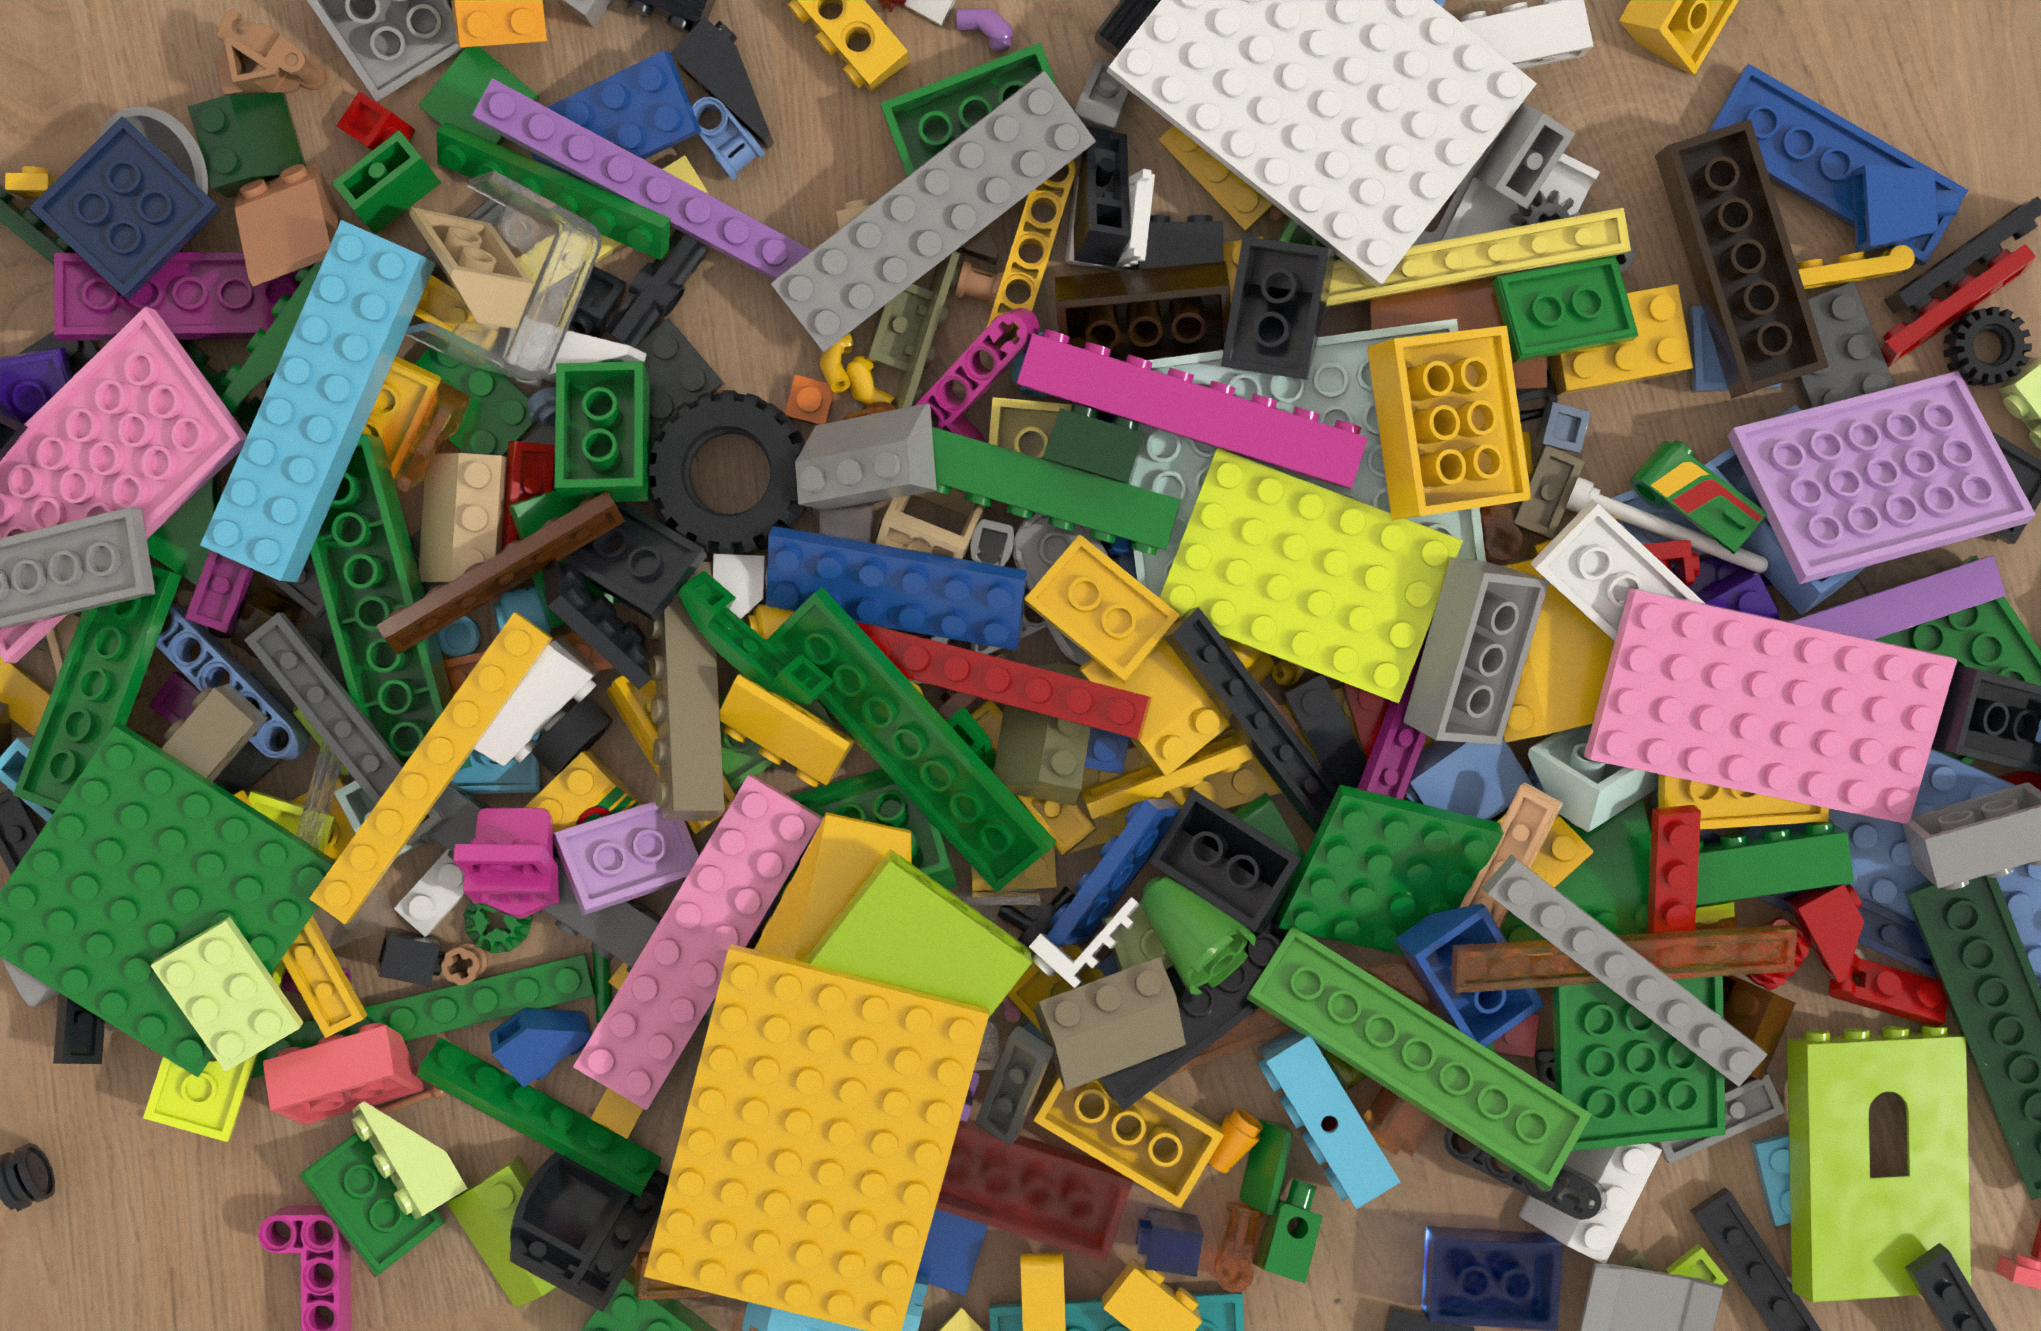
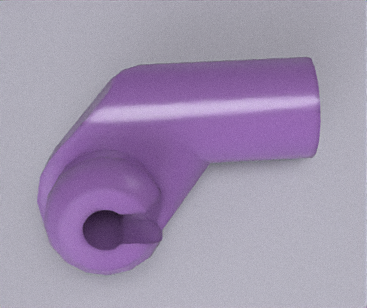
(989, 23)

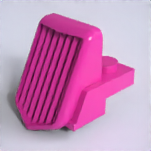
(510, 861)

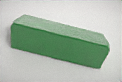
(1266, 1167)

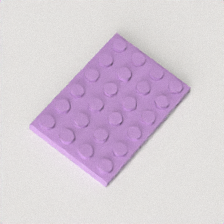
(1880, 476)

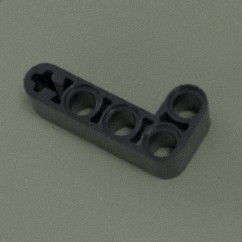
(1569, 1204)

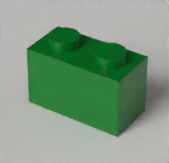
(386, 182)

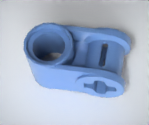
(729, 142)

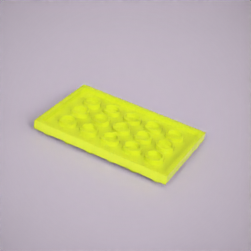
(1309, 574)

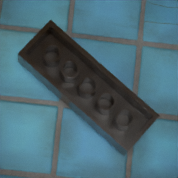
(1741, 259)

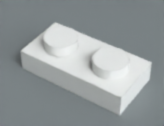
(433, 895)

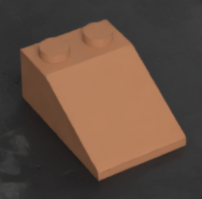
(285, 222)

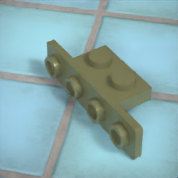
(907, 328)

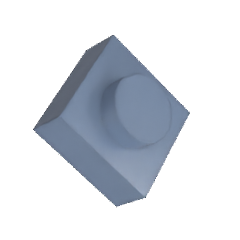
(1563, 427)

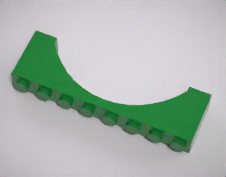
(180, 537)

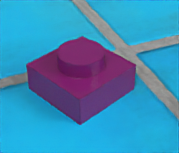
(175, 698)

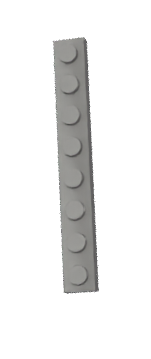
(1624, 970)

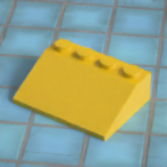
(1448, 422)
(1561, 669)

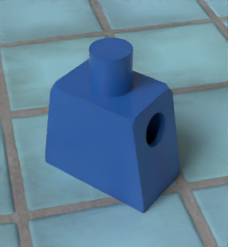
(1896, 205)

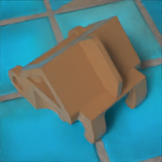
(262, 60)

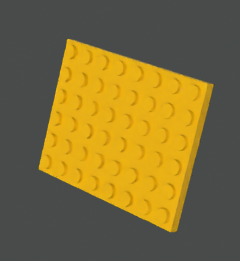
(815, 1141)

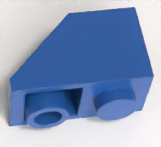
(538, 1040)

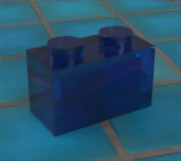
(1169, 1241)

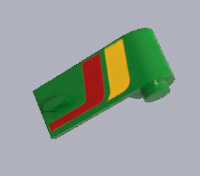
(1698, 494)

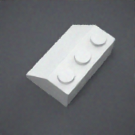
(537, 703)
(1622, 1174)

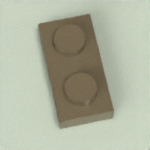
(1550, 491)

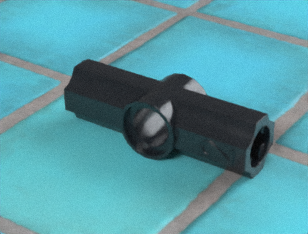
(656, 290)

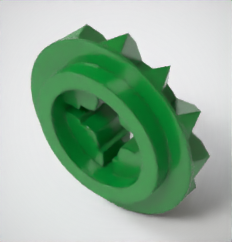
(499, 939)

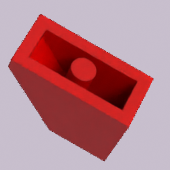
(1832, 924)

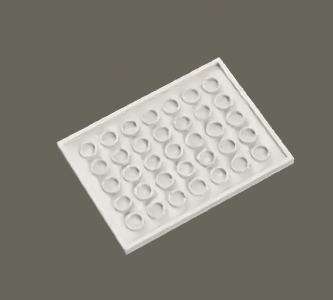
(1330, 107)

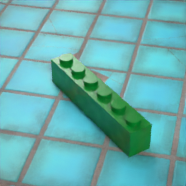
(1053, 490)

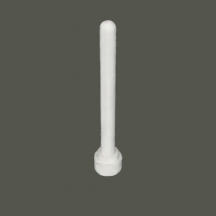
(1584, 492)

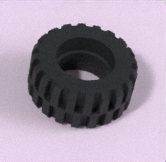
(677, 448)

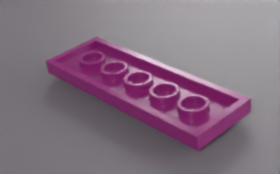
(193, 293)

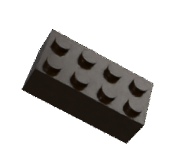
(1147, 310)

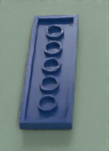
(1816, 149)
(898, 587)

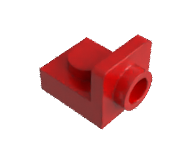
(372, 122)
(1680, 555)

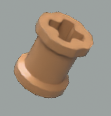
(978, 283)
(464, 976)

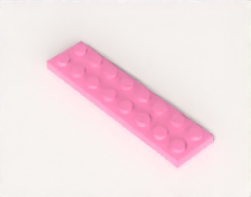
(688, 950)

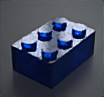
(1491, 1278)

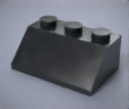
(1226, 862)

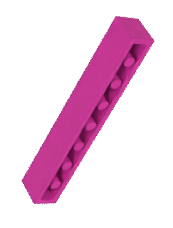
(1192, 410)

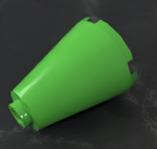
(1196, 935)

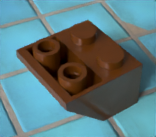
(1757, 1015)

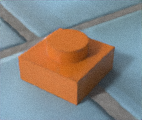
(809, 400)

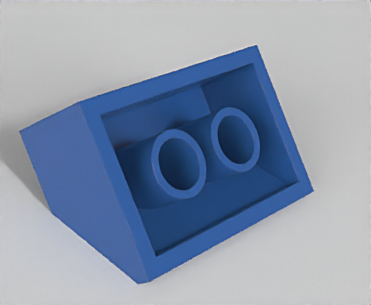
(1429, 951)

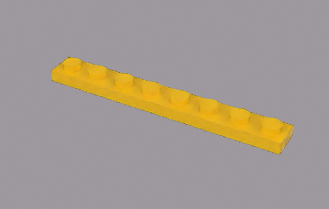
(431, 768)

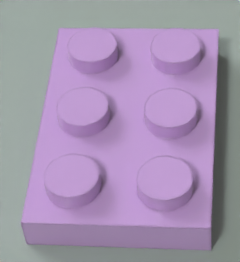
(624, 856)

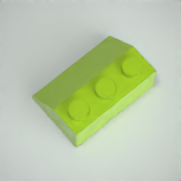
(487, 1216)

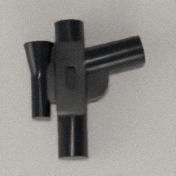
(1035, 919)

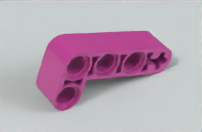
(975, 376)
(314, 1249)

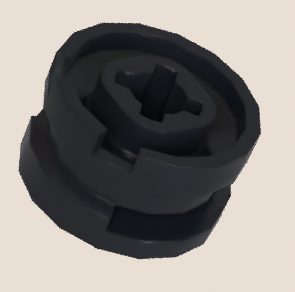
(25, 1177)

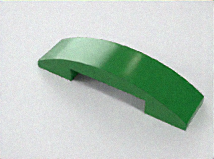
(744, 648)

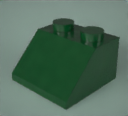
(245, 139)
(1094, 444)

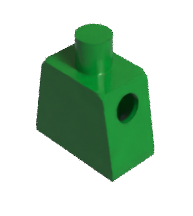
(1285, 1252)

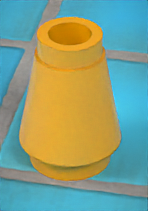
(1240, 1135)

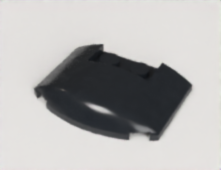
(582, 1228)

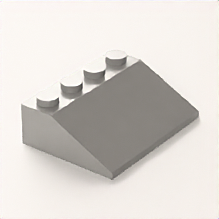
(390, 38)

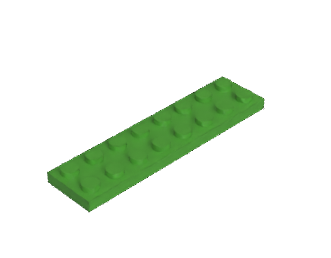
(1420, 1057)

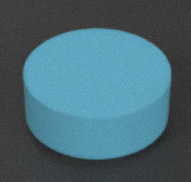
(460, 637)

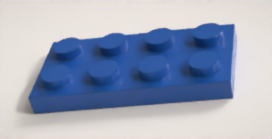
(635, 109)
(1120, 865)

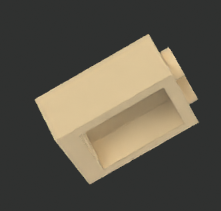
(917, 535)

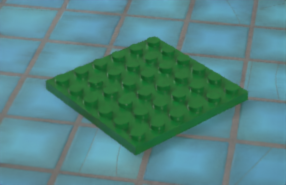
(139, 867)

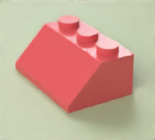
(340, 1074)

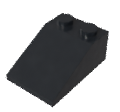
(1277, 307)
(1991, 719)

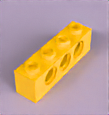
(867, 68)

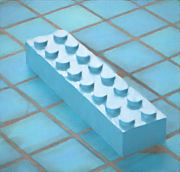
(318, 403)

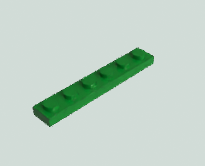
(608, 212)
(539, 1116)

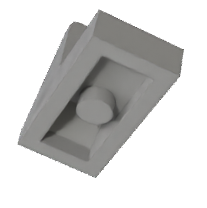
(1101, 99)

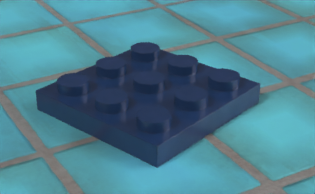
(125, 208)

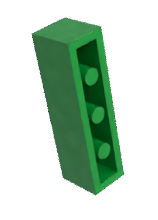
(1773, 862)

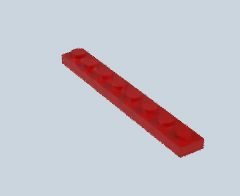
(1013, 683)

